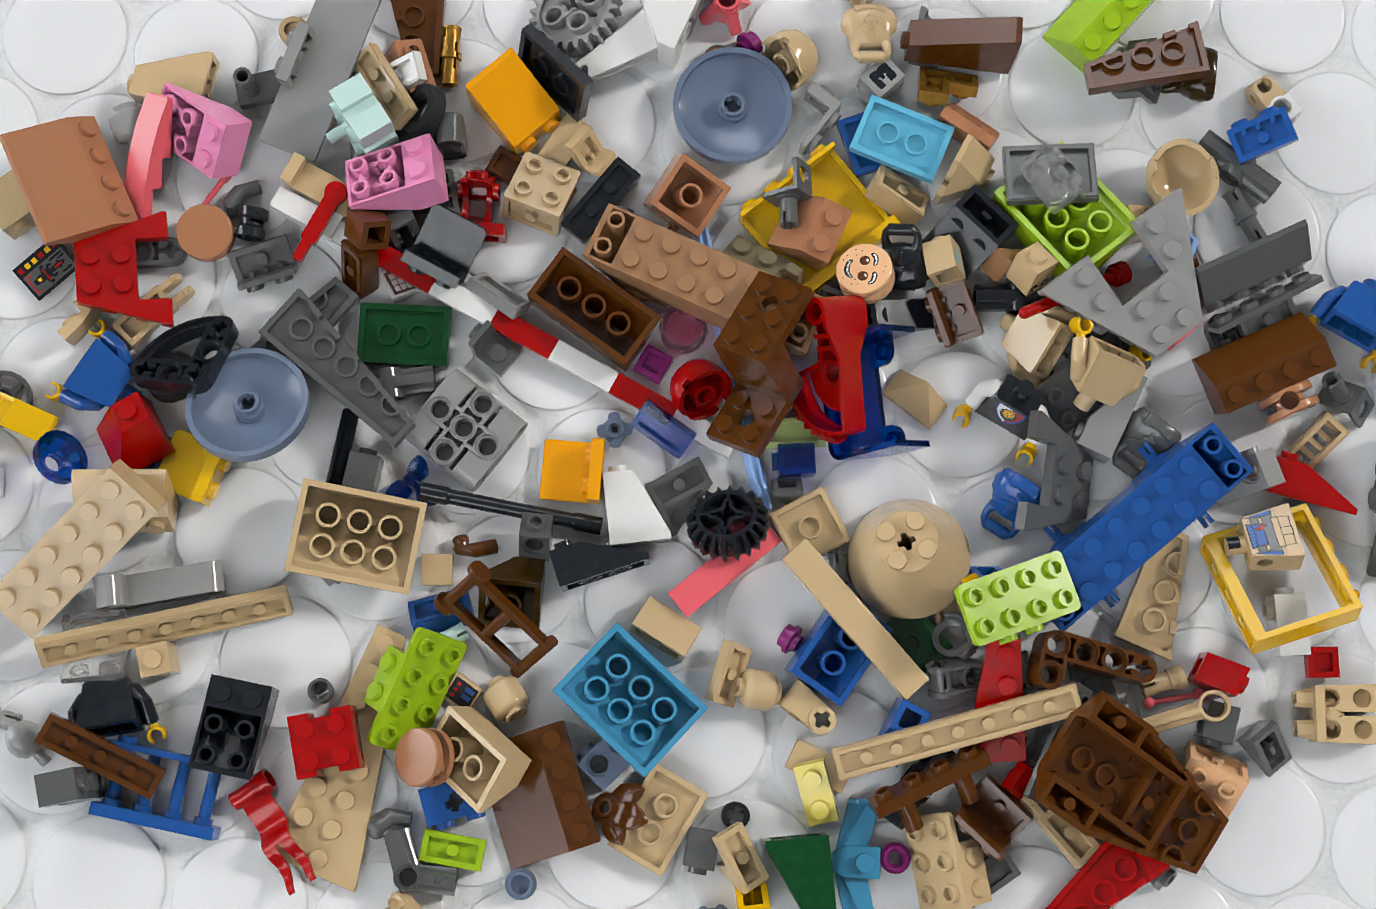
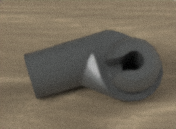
(238, 193)
(386, 818)

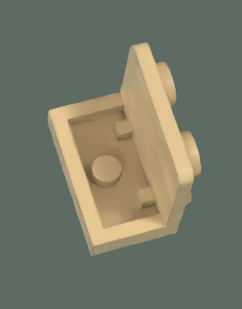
(14, 212)

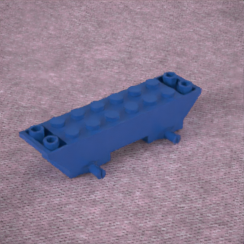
(1147, 515)

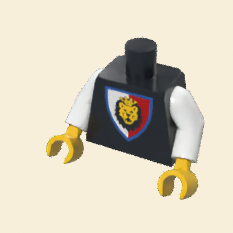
(1006, 404)

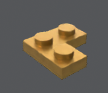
(937, 84)

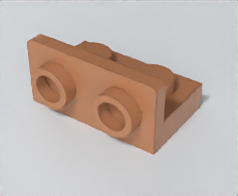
(968, 124)

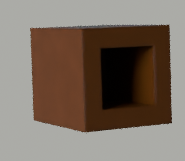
(367, 229)

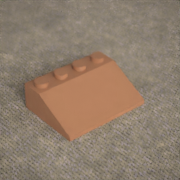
(68, 179)

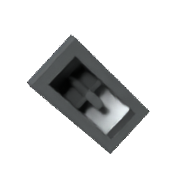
(1265, 746)

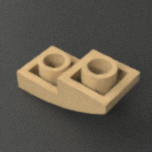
(77, 325)

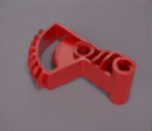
(838, 373)

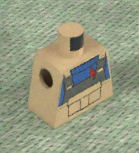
(1268, 540)

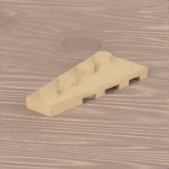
(1153, 601)

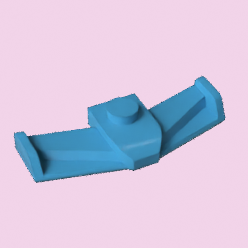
(853, 858)

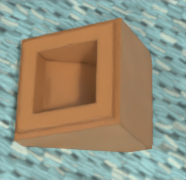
(999, 263)

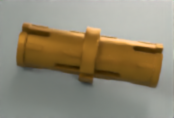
(450, 56)

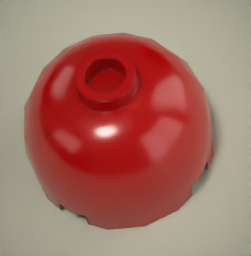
(699, 388)

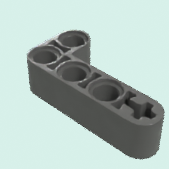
(448, 136)

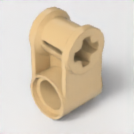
(803, 704)

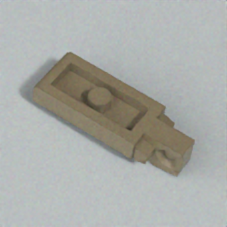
(763, 259)

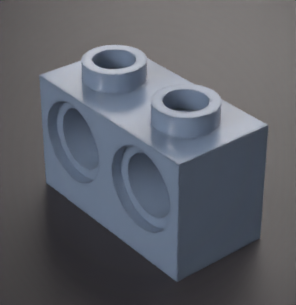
(616, 763)

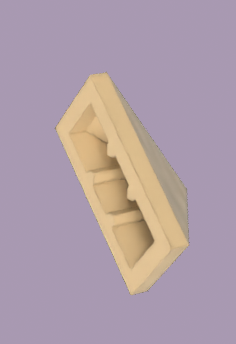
(915, 398)

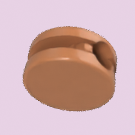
(205, 233)
(1288, 402)
(424, 757)

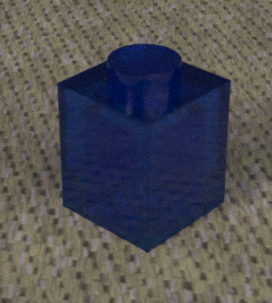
(794, 460)

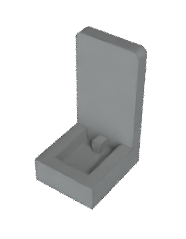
(824, 101)

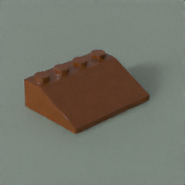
(550, 804)

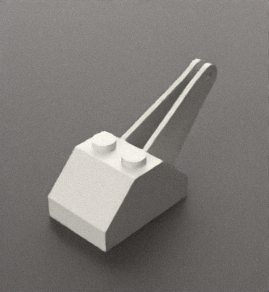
(653, 33)

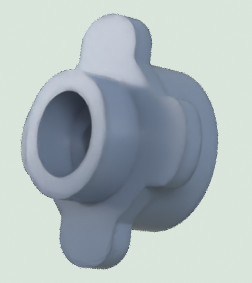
(605, 430)

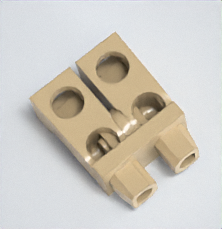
(1327, 710)

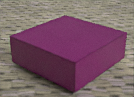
(653, 364)

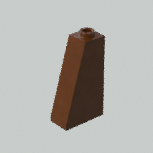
(964, 42)

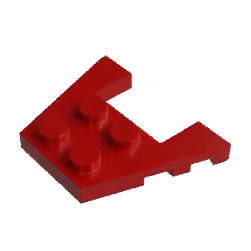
(109, 271)

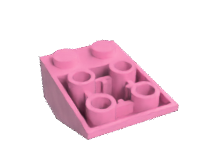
(207, 132)
(398, 177)

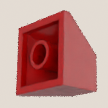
(134, 433)

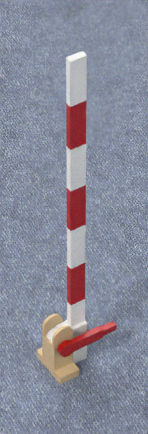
(321, 205)

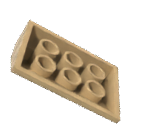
(355, 536)

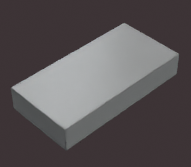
(498, 295)

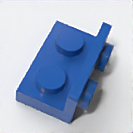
(1261, 135)

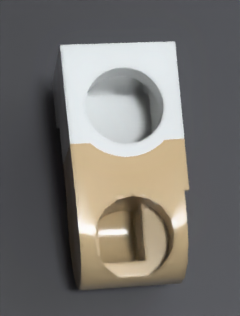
(1268, 93)

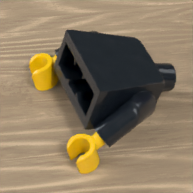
(115, 709)

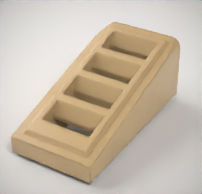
(1315, 427)

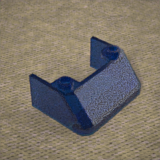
(877, 438)

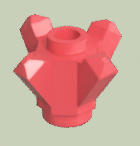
(725, 12)

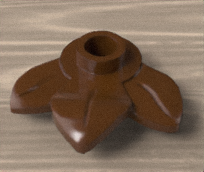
(623, 812)

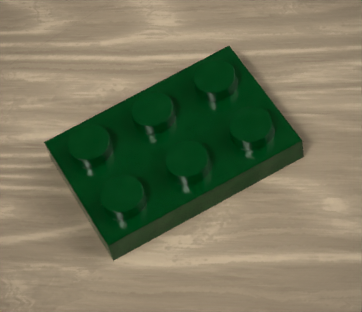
(404, 335)

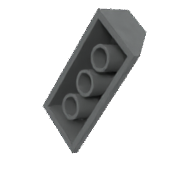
(1253, 266)

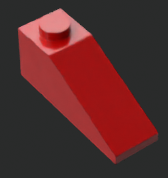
(1307, 485)

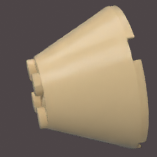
(908, 558)

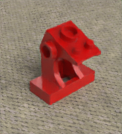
(480, 187)

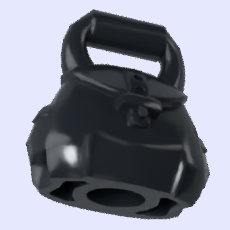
(905, 257)

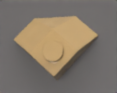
(969, 168)

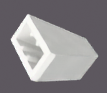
(630, 510)

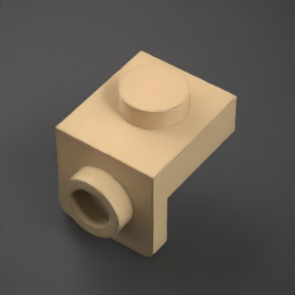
(589, 152)

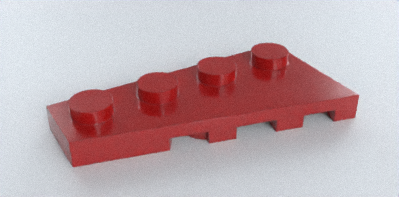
(1001, 682)

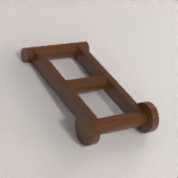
(480, 576)

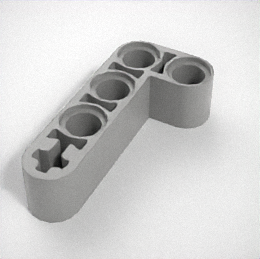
(158, 586)

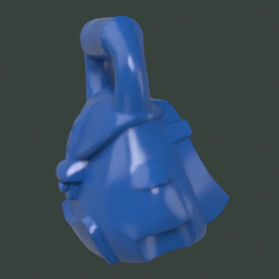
(1007, 491)

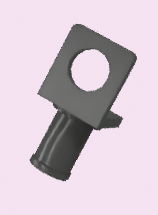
(788, 197)
(1345, 397)

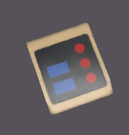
(463, 691)

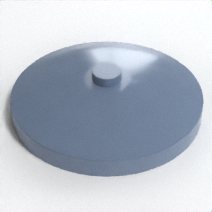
(732, 105)
(251, 407)

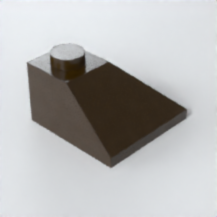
(522, 583)

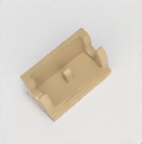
(665, 629)

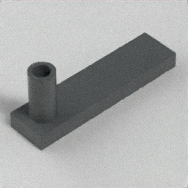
(257, 88)

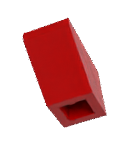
(1220, 674)

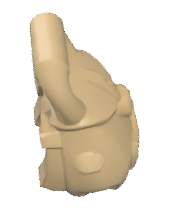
(869, 28)

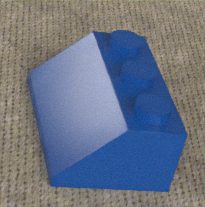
(829, 660)

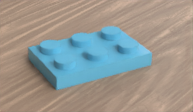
(901, 139)

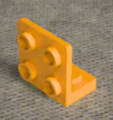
(572, 471)

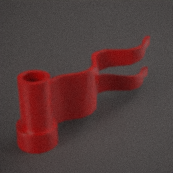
(271, 823)

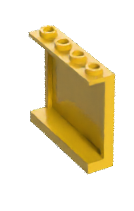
(837, 183)

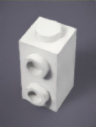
(1284, 609)

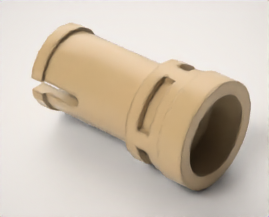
(1171, 679)

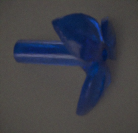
(417, 472)

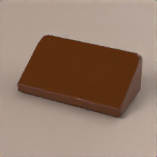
(359, 269)

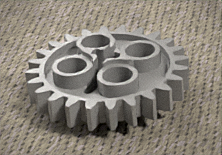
(575, 22)

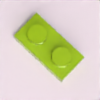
(452, 850)

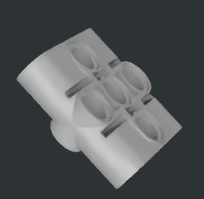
(496, 426)

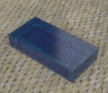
(663, 429)

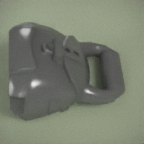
(1140, 428)

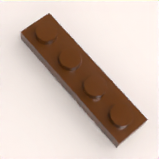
(100, 755)

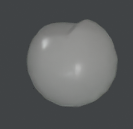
(21, 743)

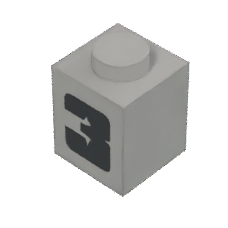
(880, 80)

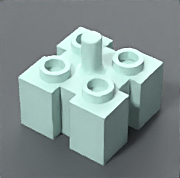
(360, 117)

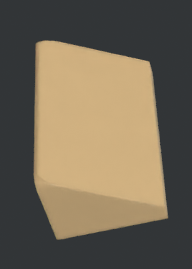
(897, 196)

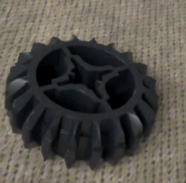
(728, 523)

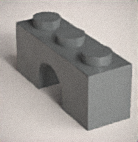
(69, 786)

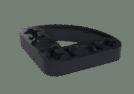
(198, 374)

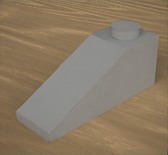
(1104, 428)

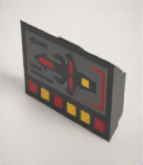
(45, 269)

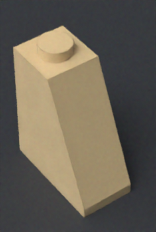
(190, 72)

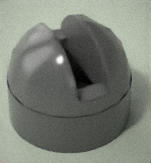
(319, 686)

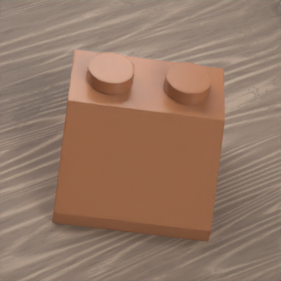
(687, 195)
(817, 234)

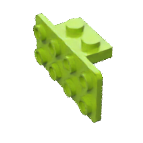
(1017, 599)
(412, 685)

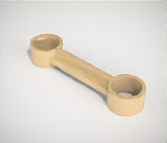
(1187, 713)

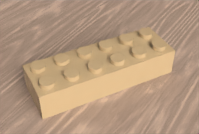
(77, 547)

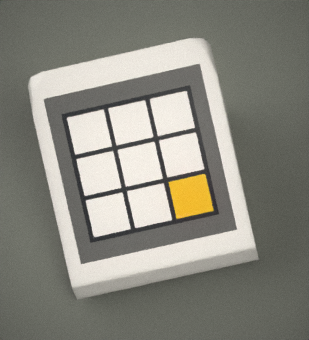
(396, 287)

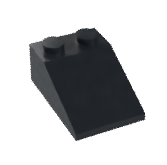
(586, 562)

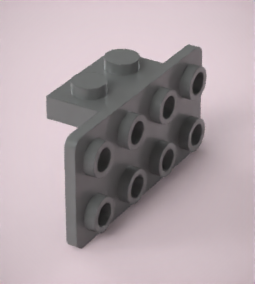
(1061, 391)

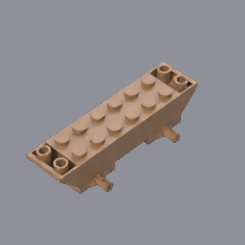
(677, 271)

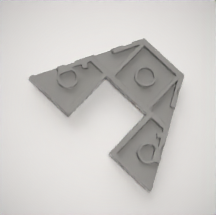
(1159, 311)

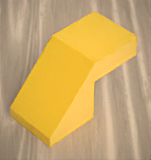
(25, 418)

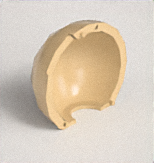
(1184, 166)

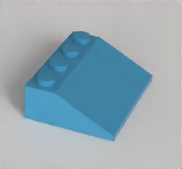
(630, 699)

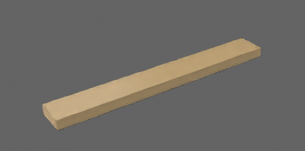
(163, 626)
(955, 731)

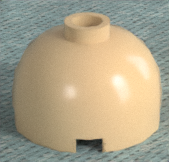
(793, 54)

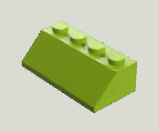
(1093, 28)

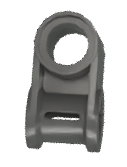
(949, 676)

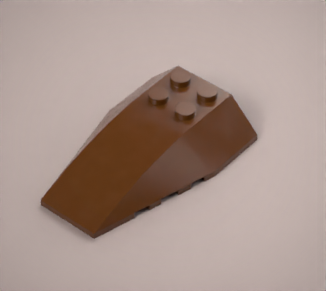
(1127, 787)

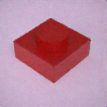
(1322, 663)
(1017, 780)

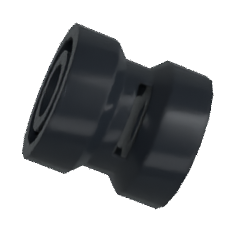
(252, 223)

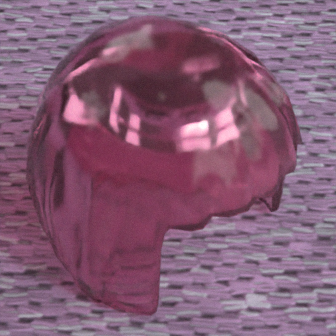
(682, 332)

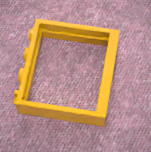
(1240, 607)

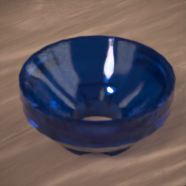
(64, 450)

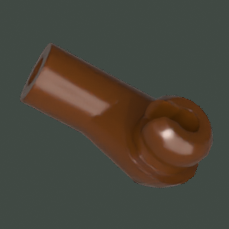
(476, 549)

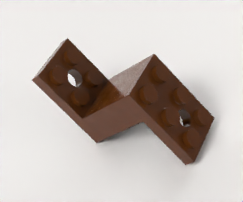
(759, 363)

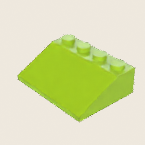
(1076, 230)

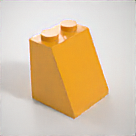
(513, 102)

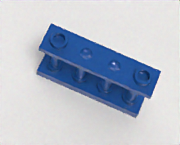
(171, 819)

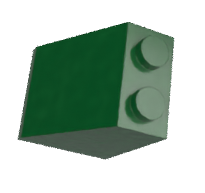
(805, 868)

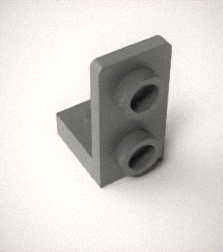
(492, 348)

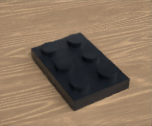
(555, 72)

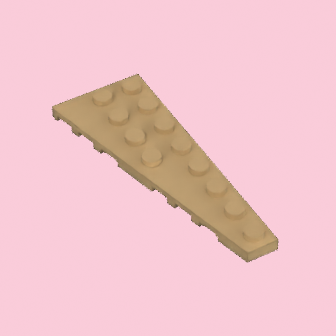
(335, 808)

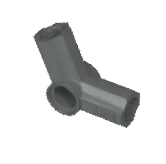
(429, 878)

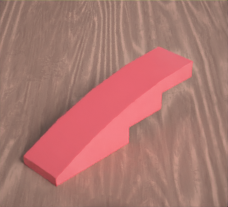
(148, 147)
(716, 575)

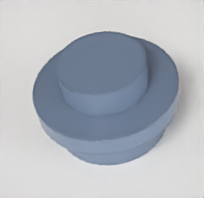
(520, 883)

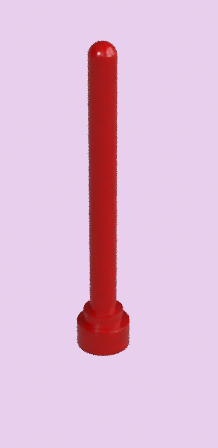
(1115, 275)

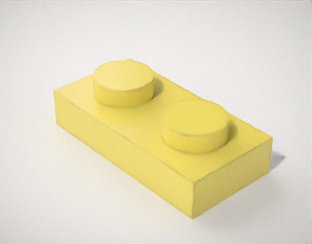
(816, 792)

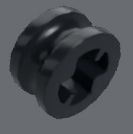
(731, 806)

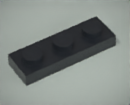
(609, 188)

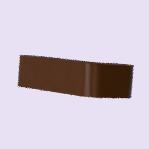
(1093, 661)

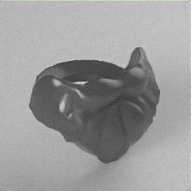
(954, 619)

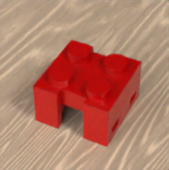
(326, 742)

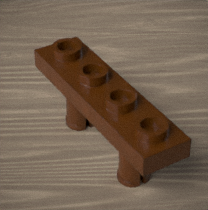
(917, 785)

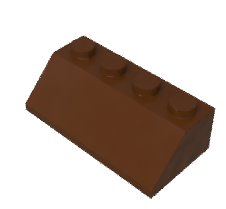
(593, 309)
(1263, 363)

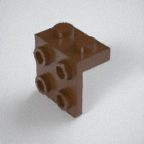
(993, 818)

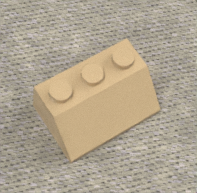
(163, 520)
(485, 759)

